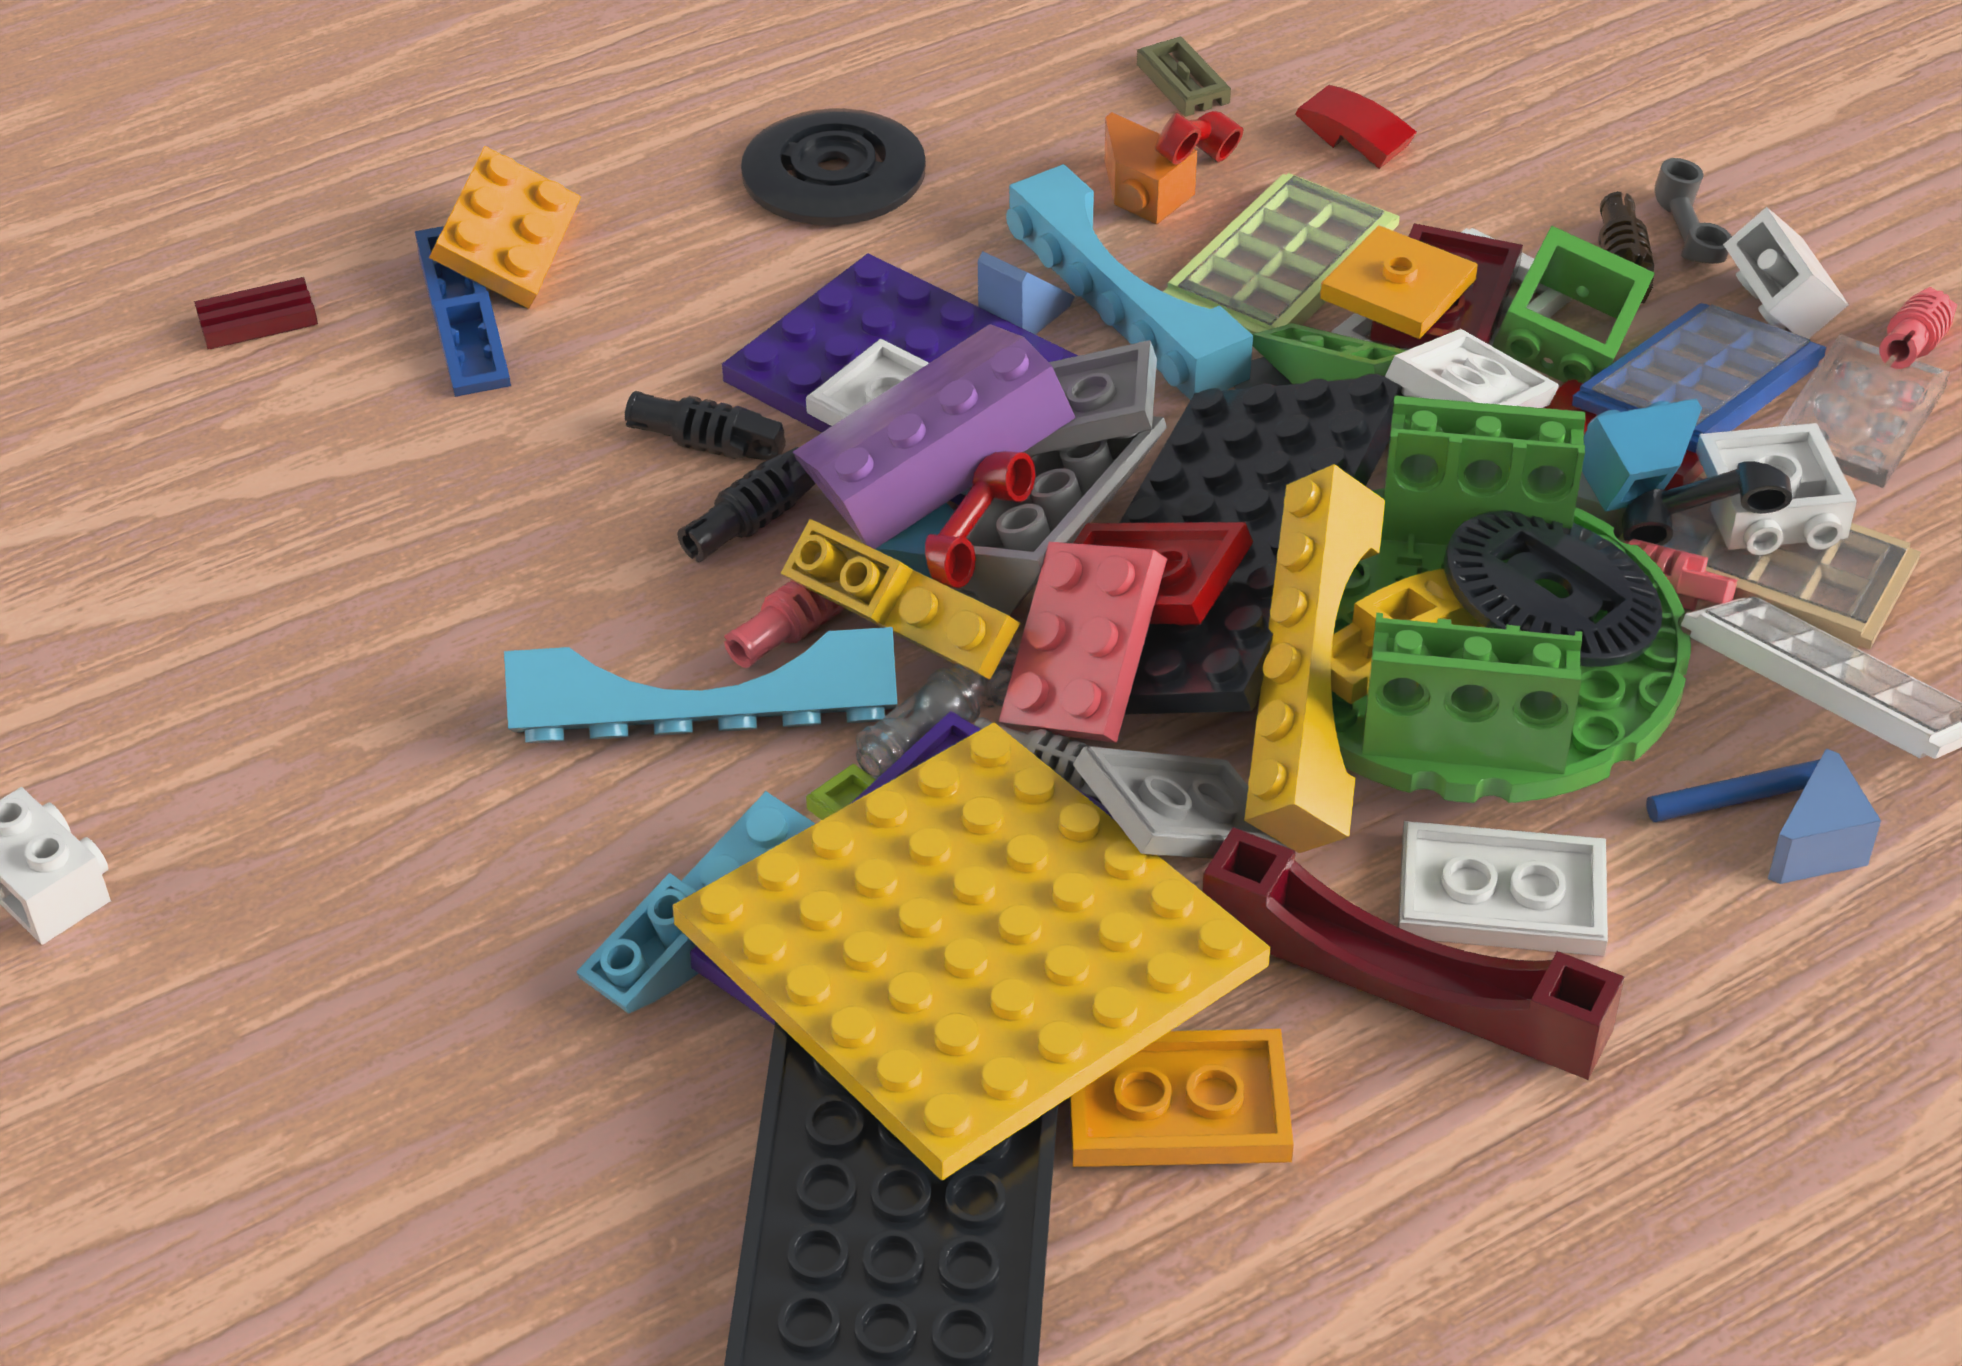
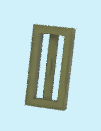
(1175, 77)

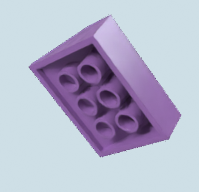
(932, 432)

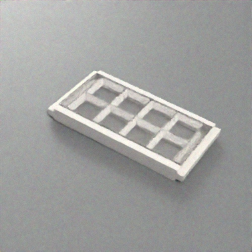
(1832, 674)

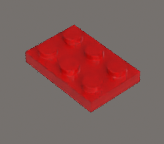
(1197, 564)

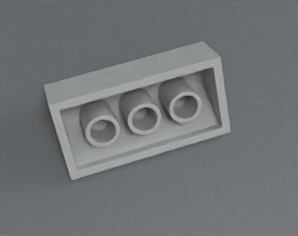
(1065, 497)

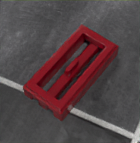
(256, 313)

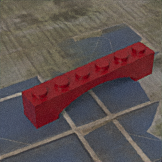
(1540, 1008)

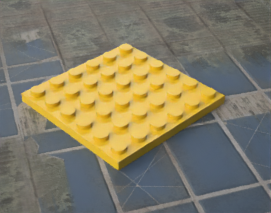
(969, 945)

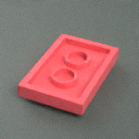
(1083, 640)

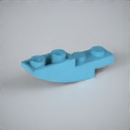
(651, 954)

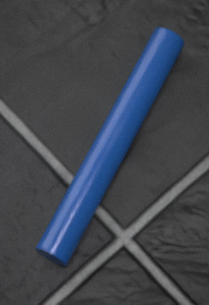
(1730, 791)

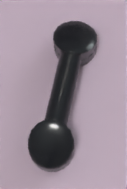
(1760, 488)

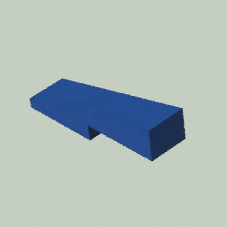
(463, 324)

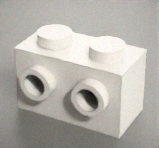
(1784, 276)
(44, 870)

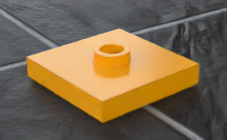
(1398, 281)

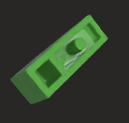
(1312, 354)

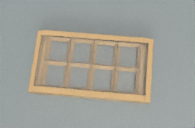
(1835, 589)

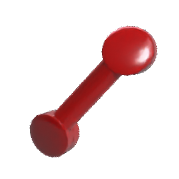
(1211, 133)
(998, 477)

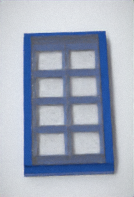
(1707, 355)

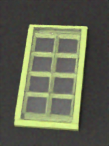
(1278, 253)

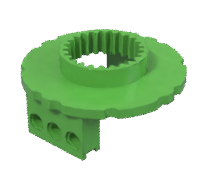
(1482, 704)

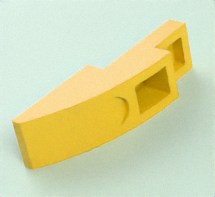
(900, 598)
(1415, 598)

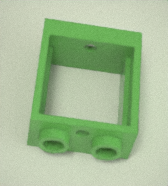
(1587, 276)

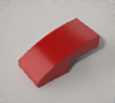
(1365, 124)

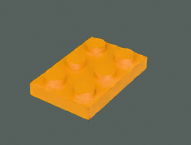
(505, 227)
(1188, 1103)

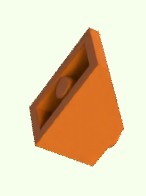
(1142, 177)

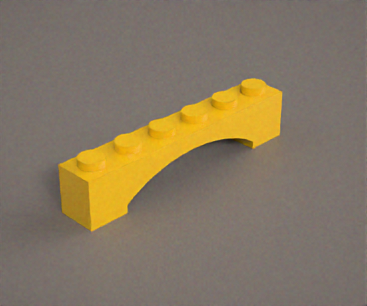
(1297, 767)

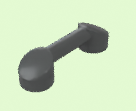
(1676, 192)

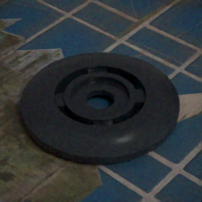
(833, 196)
(1576, 558)

